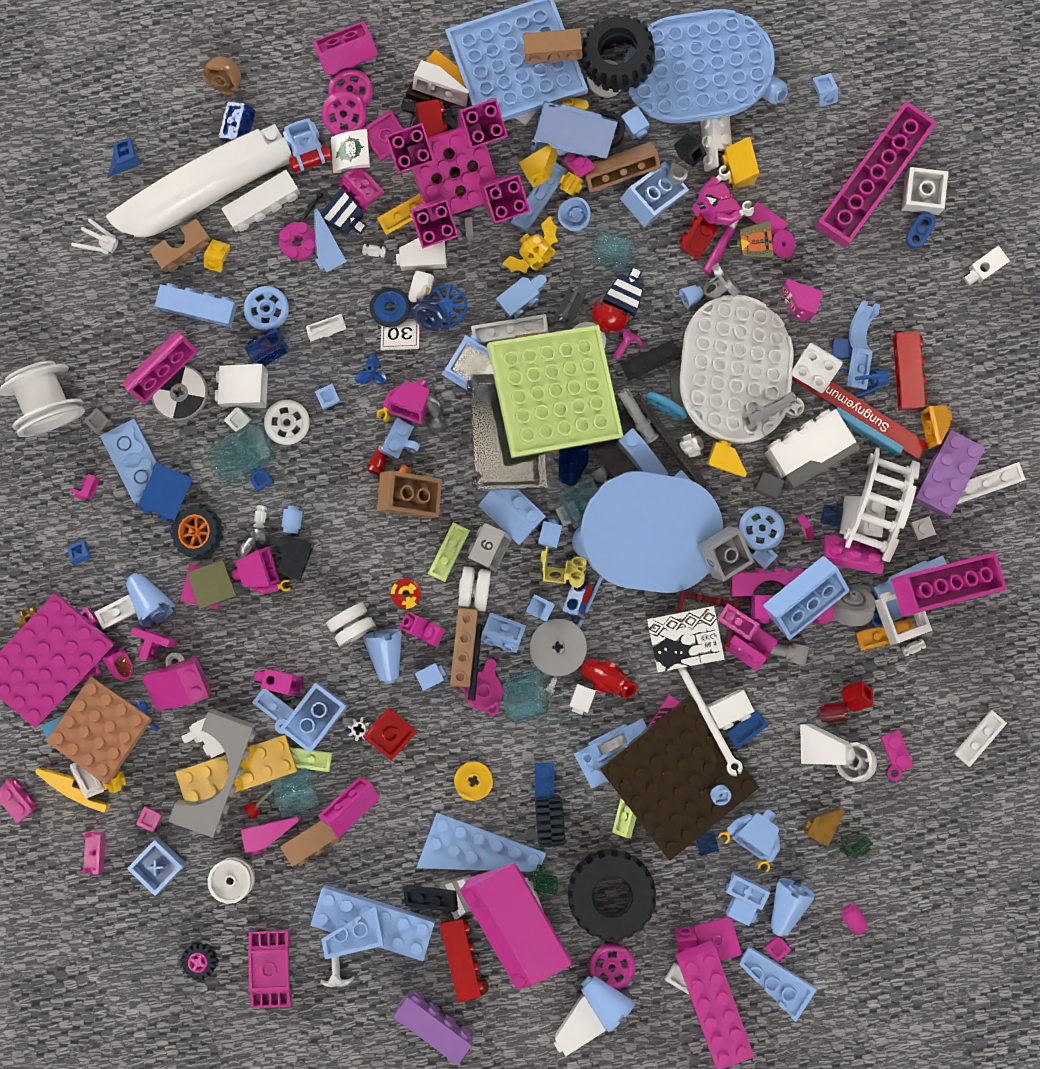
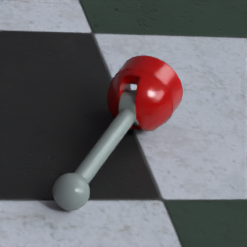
(253, 808)

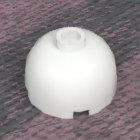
(863, 764)

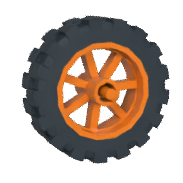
(180, 536)

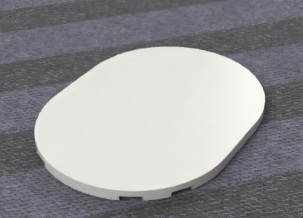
(731, 363)

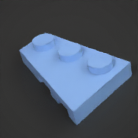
(355, 936)

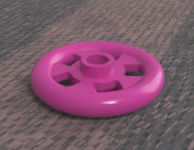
(346, 75)
(343, 97)
(622, 953)

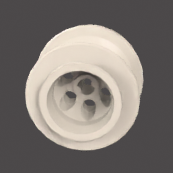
(41, 398)

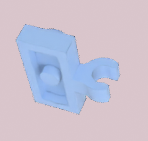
(398, 439)

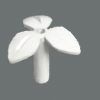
(335, 979)

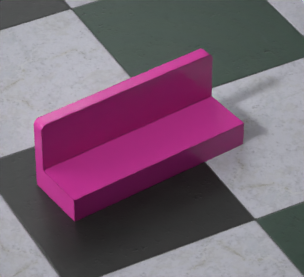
(349, 806)

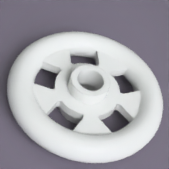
(274, 411)

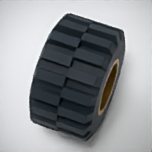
(550, 821)

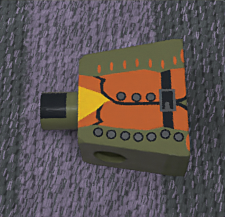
(754, 241)

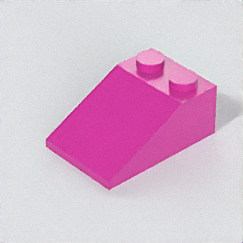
(177, 684)

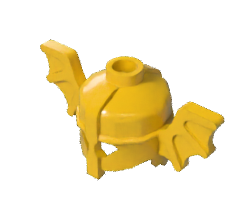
(534, 249)

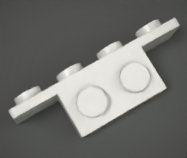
(715, 138)

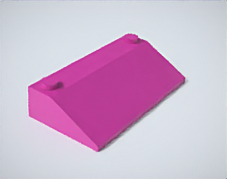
(515, 925)

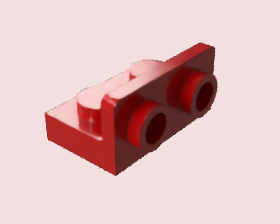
(698, 237)

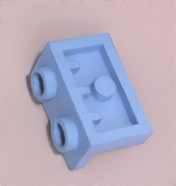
(503, 633)

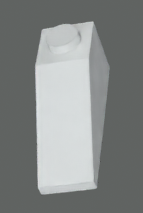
(438, 83)

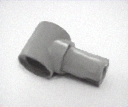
(794, 653)

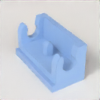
(747, 890)

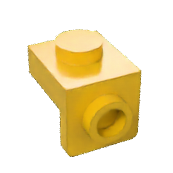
(215, 255)

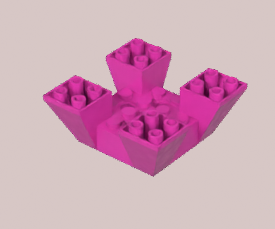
(412, 150)

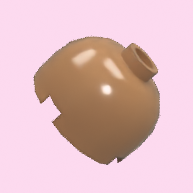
(222, 73)

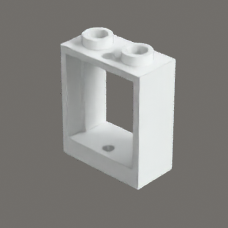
(894, 638)

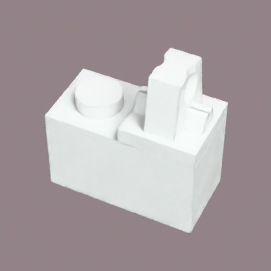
(211, 747)

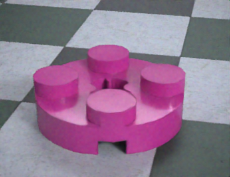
(288, 235)

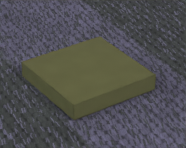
(211, 584)

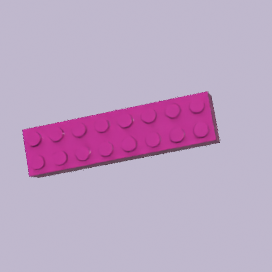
(875, 174)

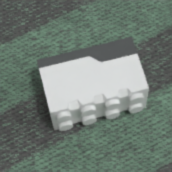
(811, 449)

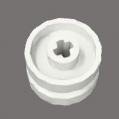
(472, 588)
(352, 627)
(222, 887)

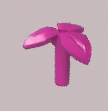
(627, 337)

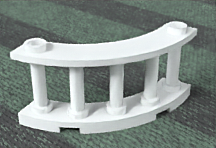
(902, 506)

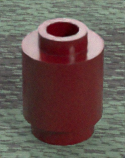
(833, 712)

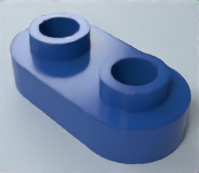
(920, 231)

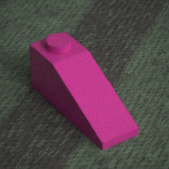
(261, 836)

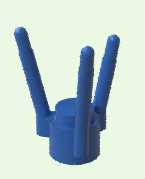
(876, 377)

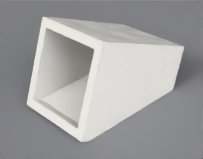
(242, 386)

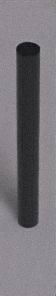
(474, 675)

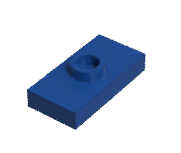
(746, 729)

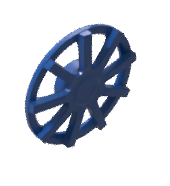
(447, 305)

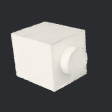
(581, 699)

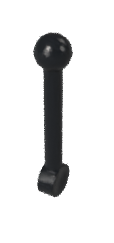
(319, 194)

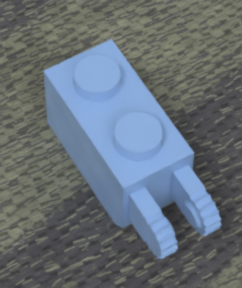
(521, 295)

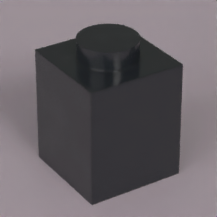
(690, 149)

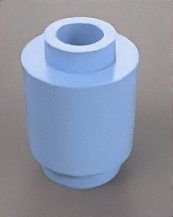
(292, 519)

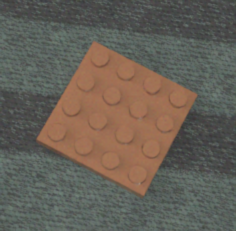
(99, 730)

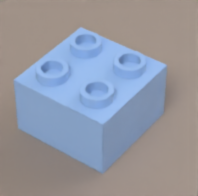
(157, 866)

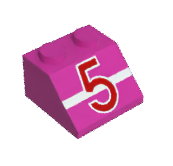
(801, 299)

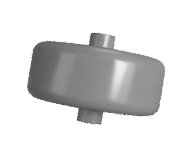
(855, 607)

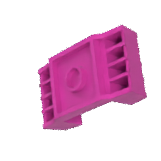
(269, 969)

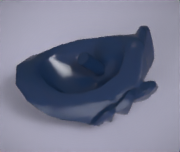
(427, 314)

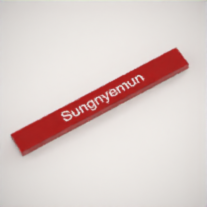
(854, 406)

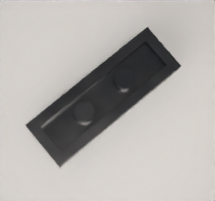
(650, 360)
(430, 898)

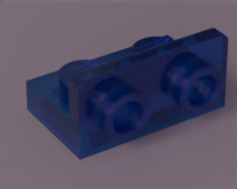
(236, 121)

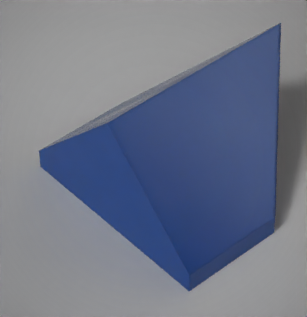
(123, 157)

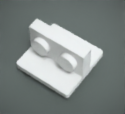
(816, 367)

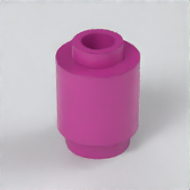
(854, 919)

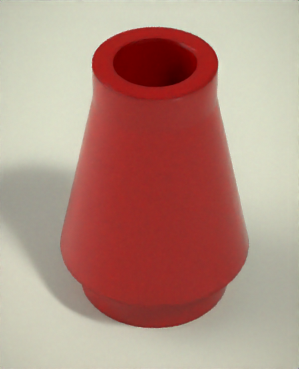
(377, 462)

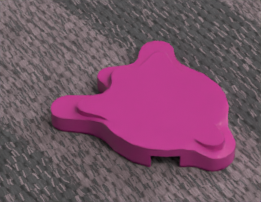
(488, 690)

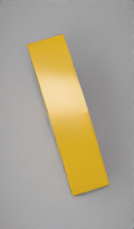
(68, 786)

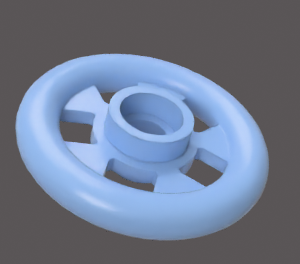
(274, 321)
(764, 512)

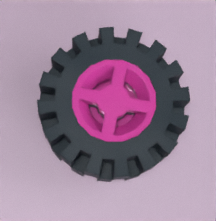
(194, 967)

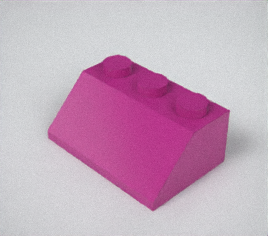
(345, 48)

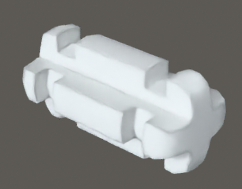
(373, 250)
(260, 516)
(913, 647)

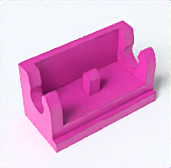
(94, 852)

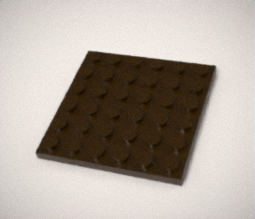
(670, 775)

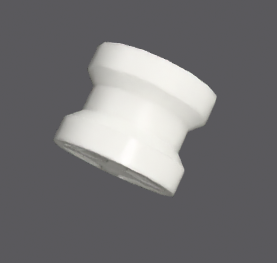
(798, 408)

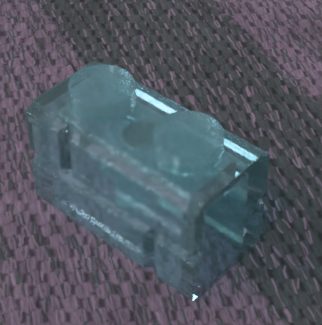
(613, 249)

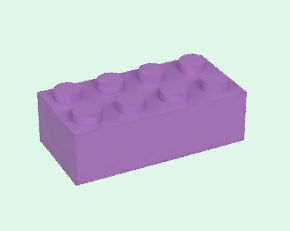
(948, 473)
(433, 1026)

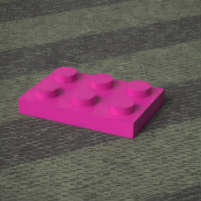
(857, 556)

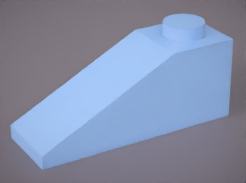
(326, 247)
(640, 454)

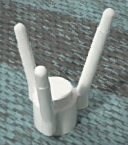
(108, 243)

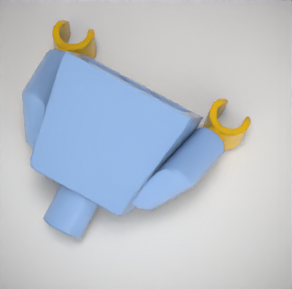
(756, 835)

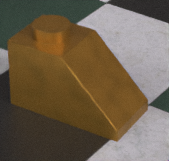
(823, 825)

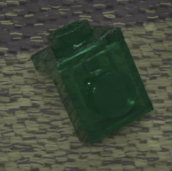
(859, 848)
(543, 882)

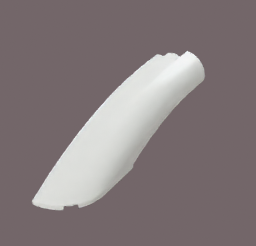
(201, 183)

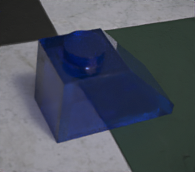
(572, 464)

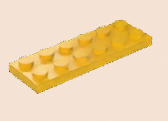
(264, 763)

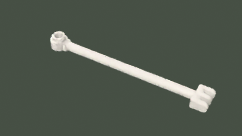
(710, 722)

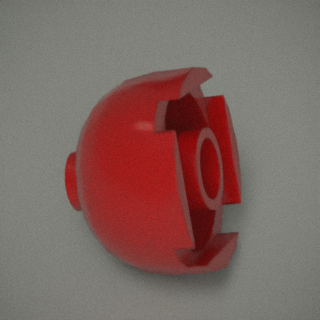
(608, 317)

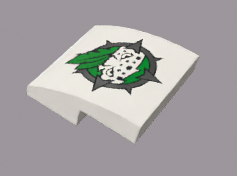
(350, 151)

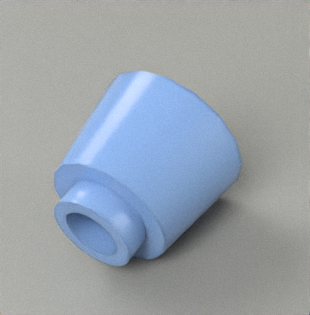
(691, 295)

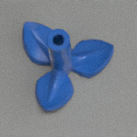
(371, 366)

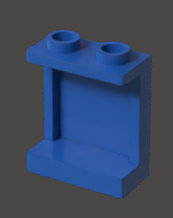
(164, 492)

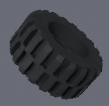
(614, 31)

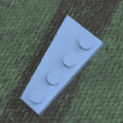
(783, 985)

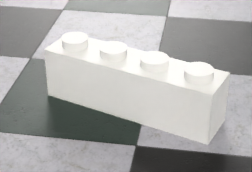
(261, 201)

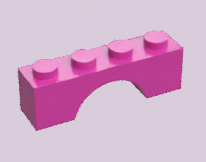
(745, 583)

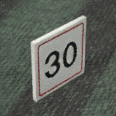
(401, 336)

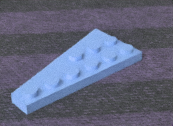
(467, 847)

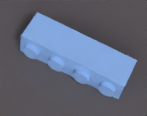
(196, 305)

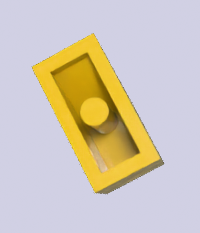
(539, 165)

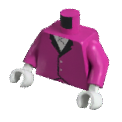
(718, 203)

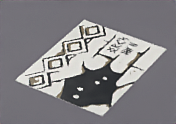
(685, 639)

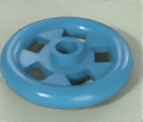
(666, 405)

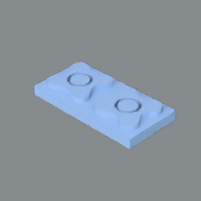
(130, 456)

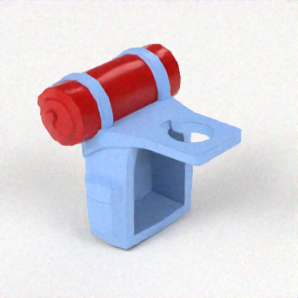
(306, 148)

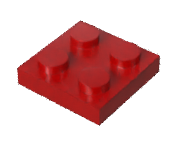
(389, 734)

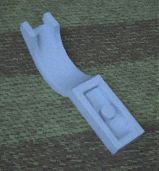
(861, 353)

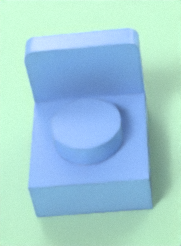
(826, 89)

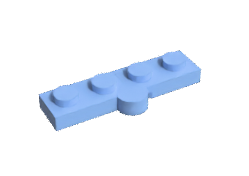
(274, 707)

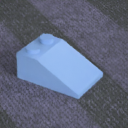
(652, 195)
(313, 717)

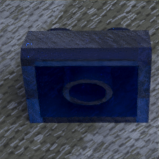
(267, 348)

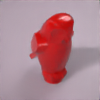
(608, 678)

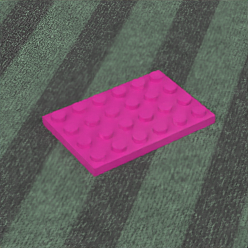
(49, 659)

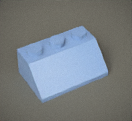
(512, 513)

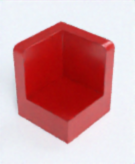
(857, 696)

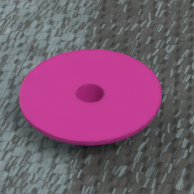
(783, 243)

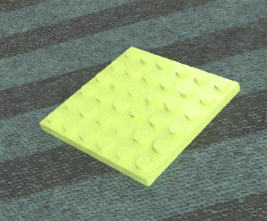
(555, 391)

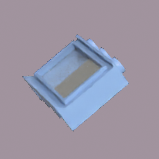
(468, 359)

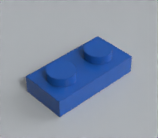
(544, 780)

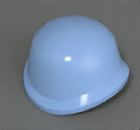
(574, 214)

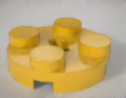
(463, 786)

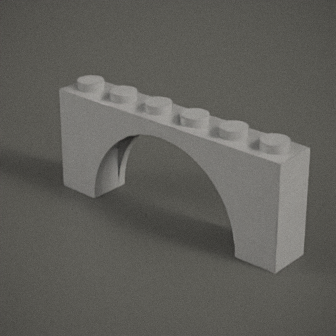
(234, 737)

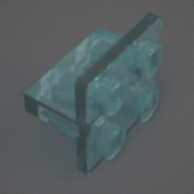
(294, 793)

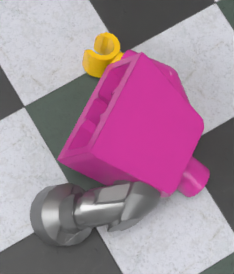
(411, 403)
(258, 568)

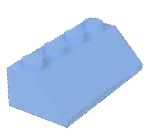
(806, 597)

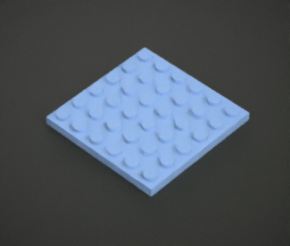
(494, 63)

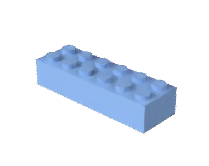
(401, 929)

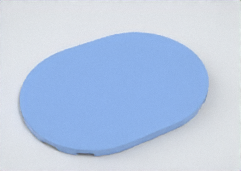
(704, 67)
(647, 531)

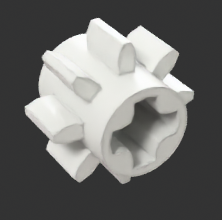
(692, 445)
(354, 732)

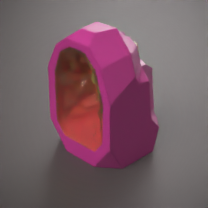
(119, 664)

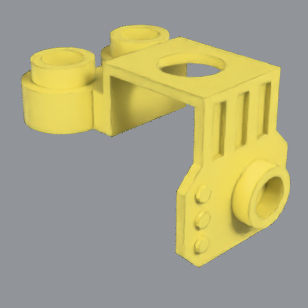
(572, 572)

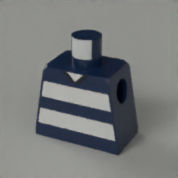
(343, 214)
(625, 292)

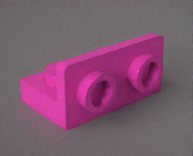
(360, 187)
(16, 800)

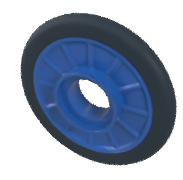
(394, 317)

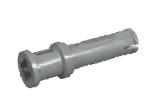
(762, 412)
(642, 423)

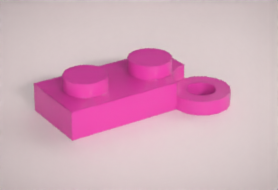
(897, 754)

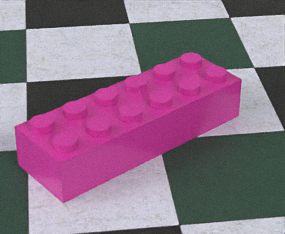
(948, 584)
(714, 1005)

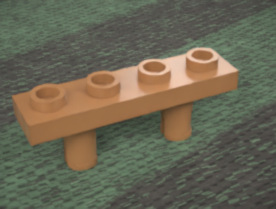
(464, 647)

